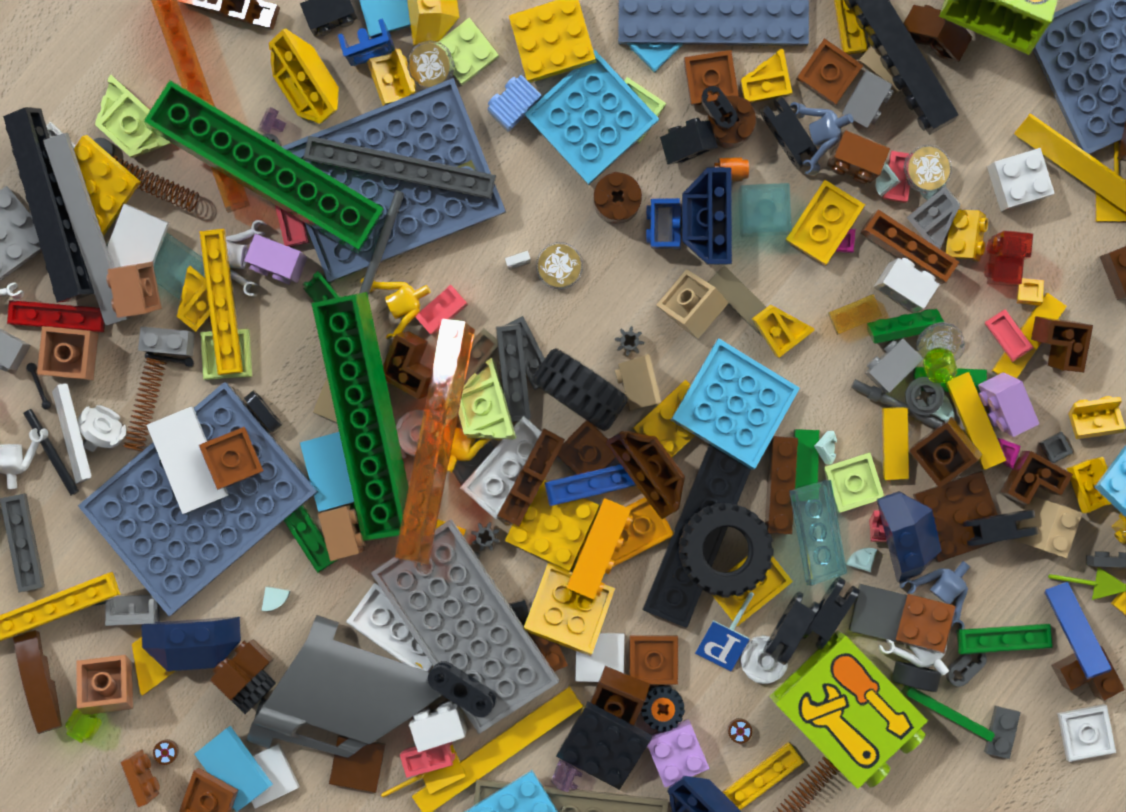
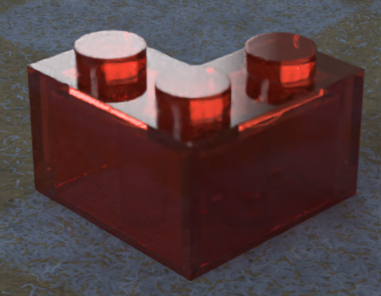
(1007, 257)

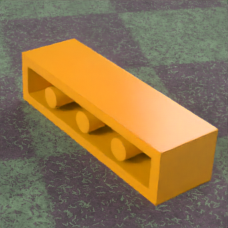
(598, 549)

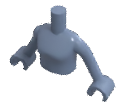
(824, 132)
(947, 587)

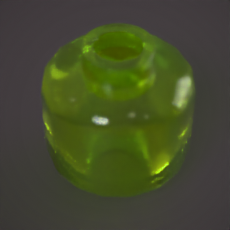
(940, 365)
(82, 726)

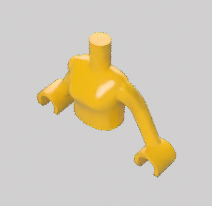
(401, 302)
(463, 448)

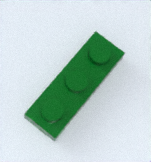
(903, 325)

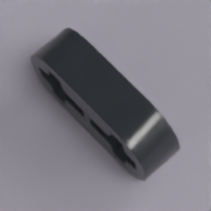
(724, 105)
(263, 411)

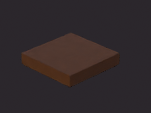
(586, 450)
(359, 770)

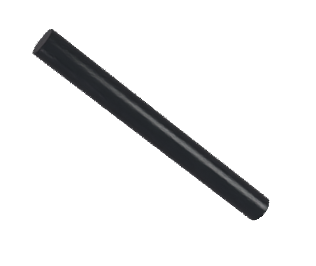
(52, 454)

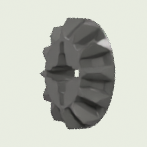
(934, 401)

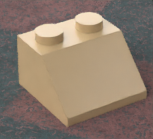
(692, 303)
(1055, 527)

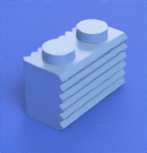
(513, 102)

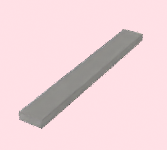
(83, 220)

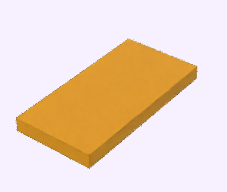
(643, 533)

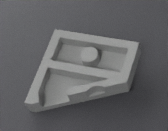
(935, 216)

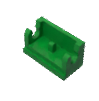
(319, 288)

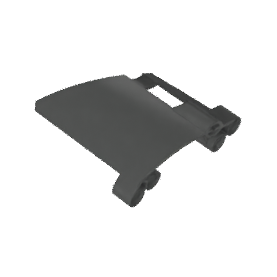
(340, 692)

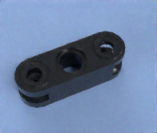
(788, 131)
(1000, 527)
(831, 611)
(791, 628)
(475, 690)

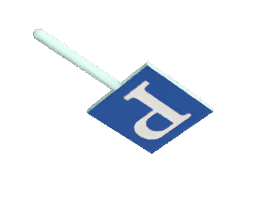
(723, 644)

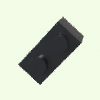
(328, 14)
(688, 141)

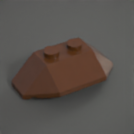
(650, 469)

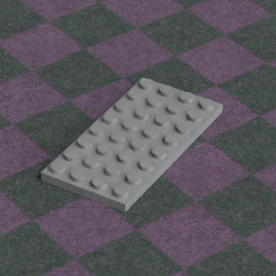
(467, 622)

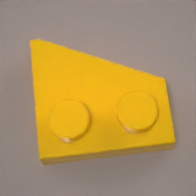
(767, 80)
(194, 300)
(780, 329)
(148, 670)

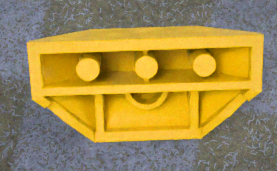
(431, 19)
(303, 77)

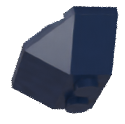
(709, 216)
(909, 534)
(191, 642)
(698, 795)

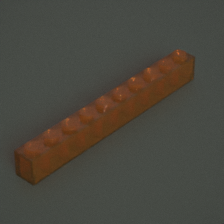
(193, 80)
(435, 442)

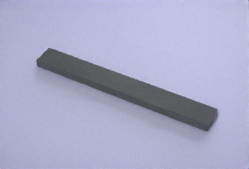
(399, 167)

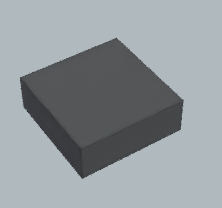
(1056, 447)

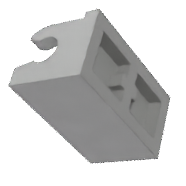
(131, 610)

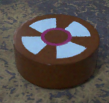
(739, 730)
(165, 752)

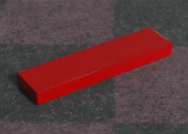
(55, 316)

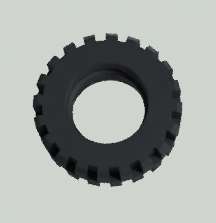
(580, 389)
(759, 549)

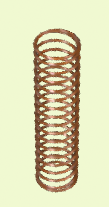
(162, 192)
(135, 446)
(811, 786)

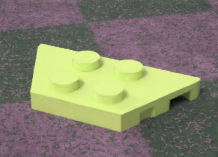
(123, 121)
(484, 406)

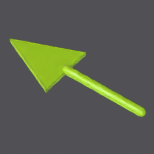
(1104, 584)

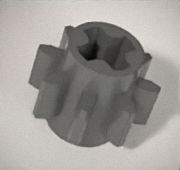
(628, 348)
(491, 533)

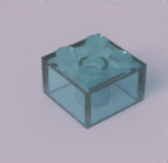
(764, 209)

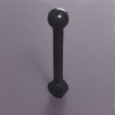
(189, 362)
(32, 367)

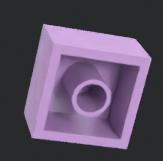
(275, 258)
(1008, 404)
(677, 753)

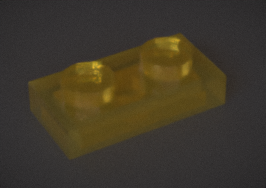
(855, 314)

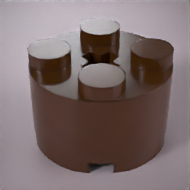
(743, 127)
(616, 184)

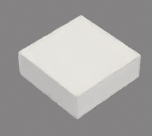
(518, 260)

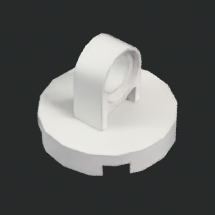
(100, 428)

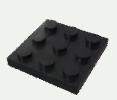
(603, 745)

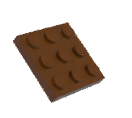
(954, 503)

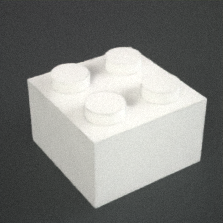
(1020, 179)
(906, 284)
(438, 725)

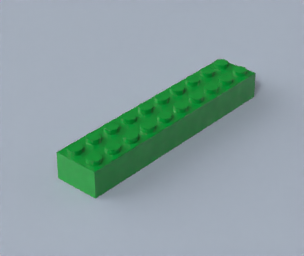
(263, 166)
(363, 413)

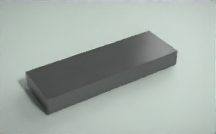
(532, 354)

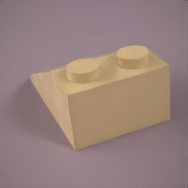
(638, 382)

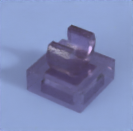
(270, 121)
(564, 776)

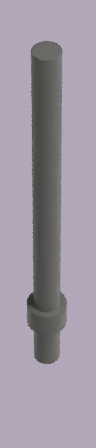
(382, 242)
(876, 394)

